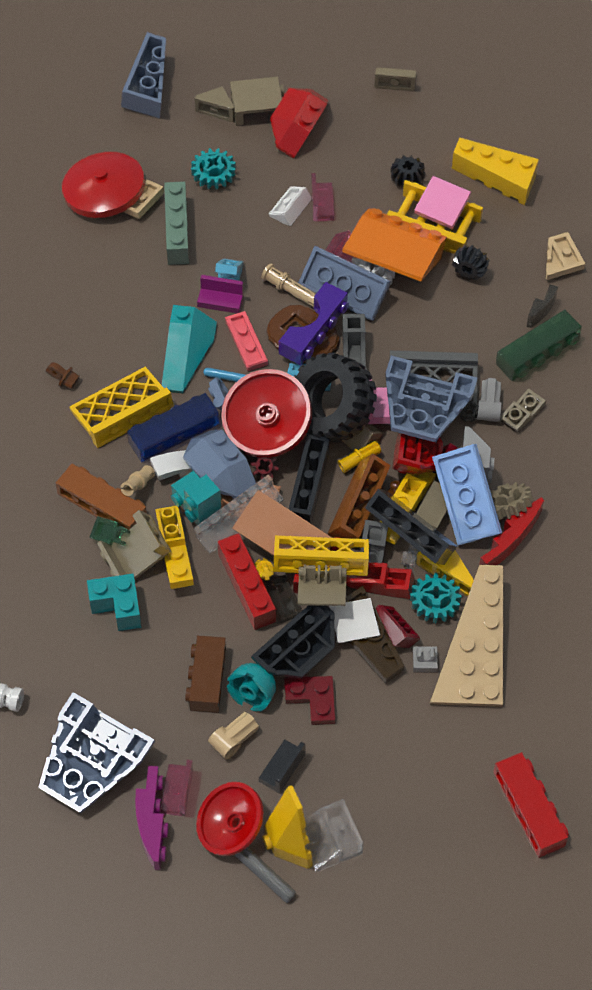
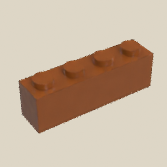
(97, 496)
(352, 512)

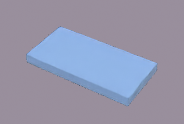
(467, 494)

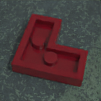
(317, 692)

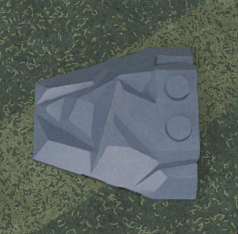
(423, 404)
(90, 754)

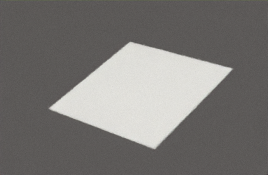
(355, 620)

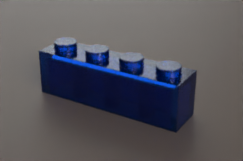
(173, 427)

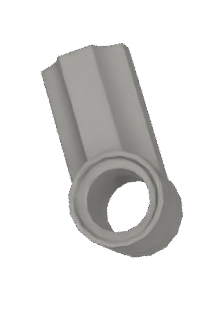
(490, 404)

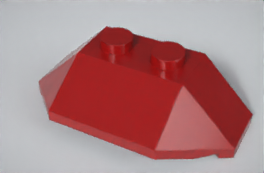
(296, 118)
(415, 454)

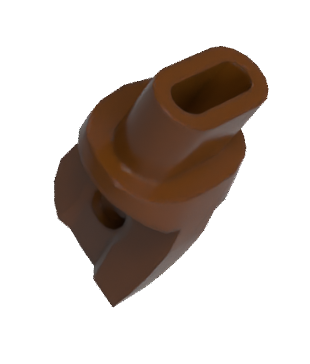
(66, 377)

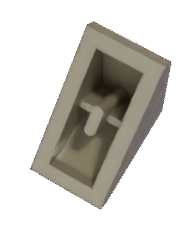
(215, 104)

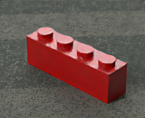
(246, 581)
(531, 805)

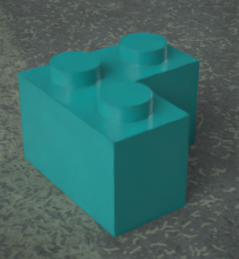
(196, 496)
(116, 595)

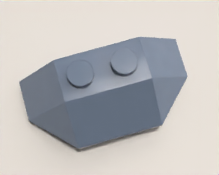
(221, 461)

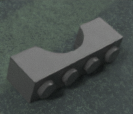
(354, 337)

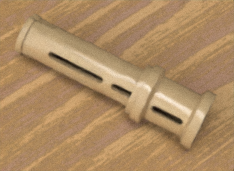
(284, 282)

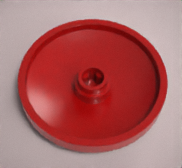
(103, 184)
(266, 413)

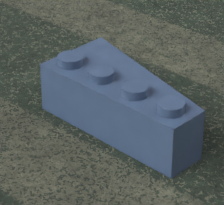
(145, 81)

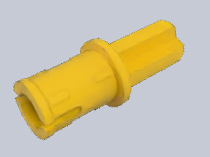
(353, 459)
(264, 568)

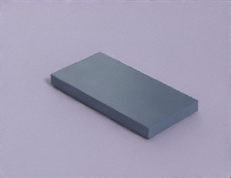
(363, 287)

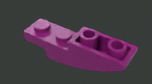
(150, 821)

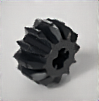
(407, 169)
(470, 262)

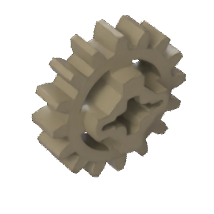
(511, 499)

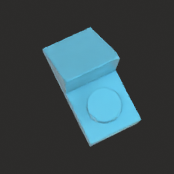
(229, 269)

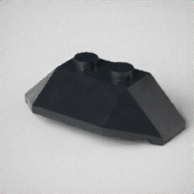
(299, 643)

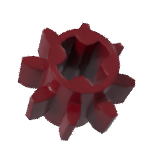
(263, 473)

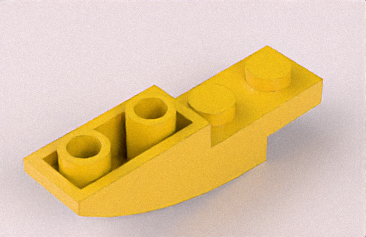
(410, 493)
(177, 560)

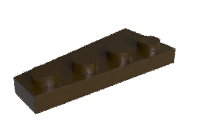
(377, 650)

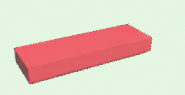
(246, 341)

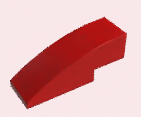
(384, 581)

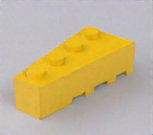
(496, 168)

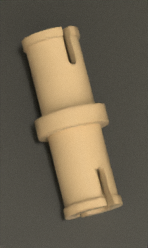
(137, 480)

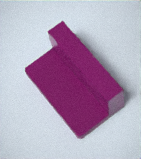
(220, 294)

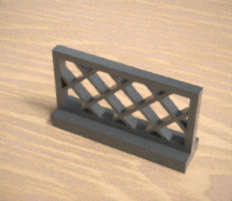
(441, 361)

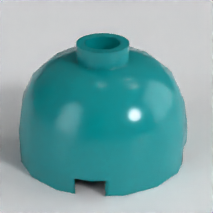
(252, 685)

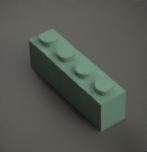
(176, 223)

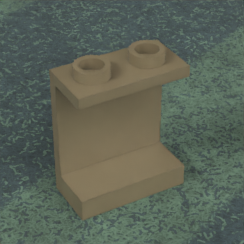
(255, 96)
(142, 548)

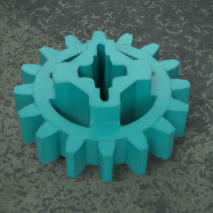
(213, 168)
(425, 603)

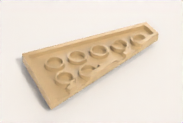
(475, 658)

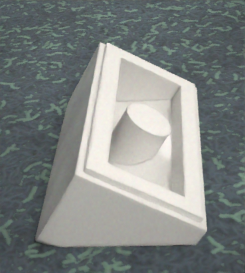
(291, 205)

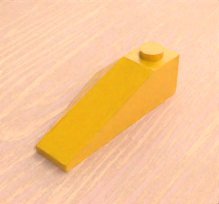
(286, 831)

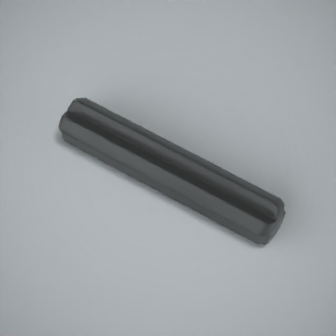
(266, 874)

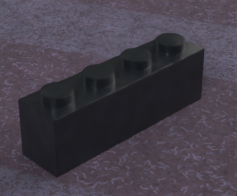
(309, 477)
(411, 527)

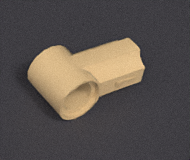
(229, 739)

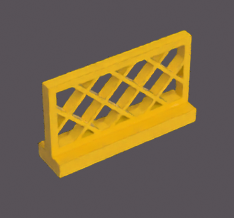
(120, 423)

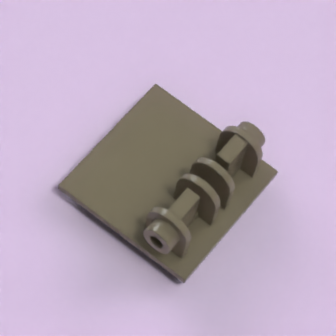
(322, 586)

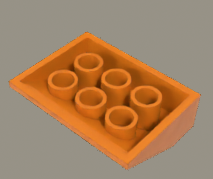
(395, 244)

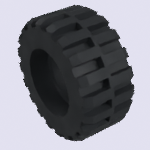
(356, 399)

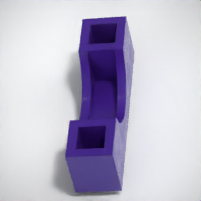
(299, 342)

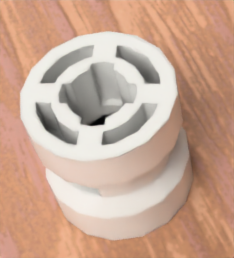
(11, 697)

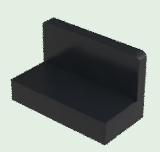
(282, 765)

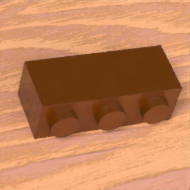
(206, 674)

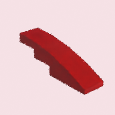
(514, 533)

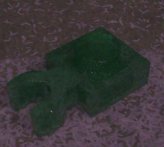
(108, 531)

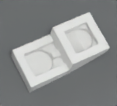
(170, 464)

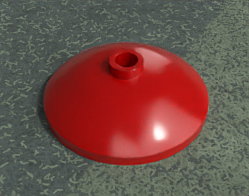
(222, 812)

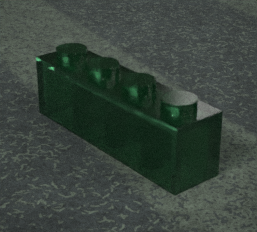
(538, 345)

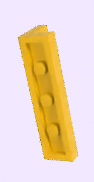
(297, 556)

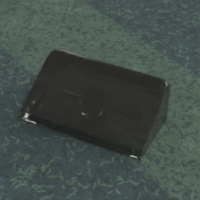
(282, 598)

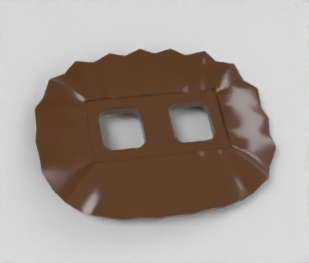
(302, 316)

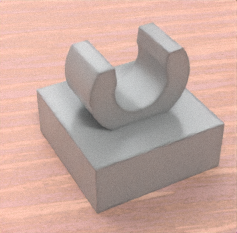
(425, 659)

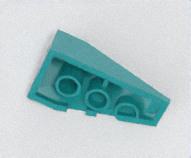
(188, 341)

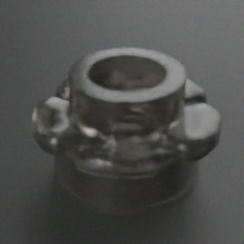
(464, 415)

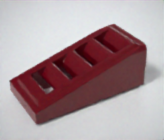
(397, 628)

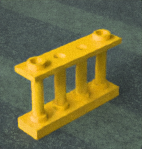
(454, 241)

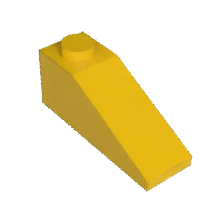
(453, 568)

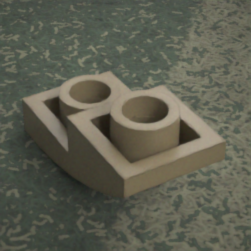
(523, 410)

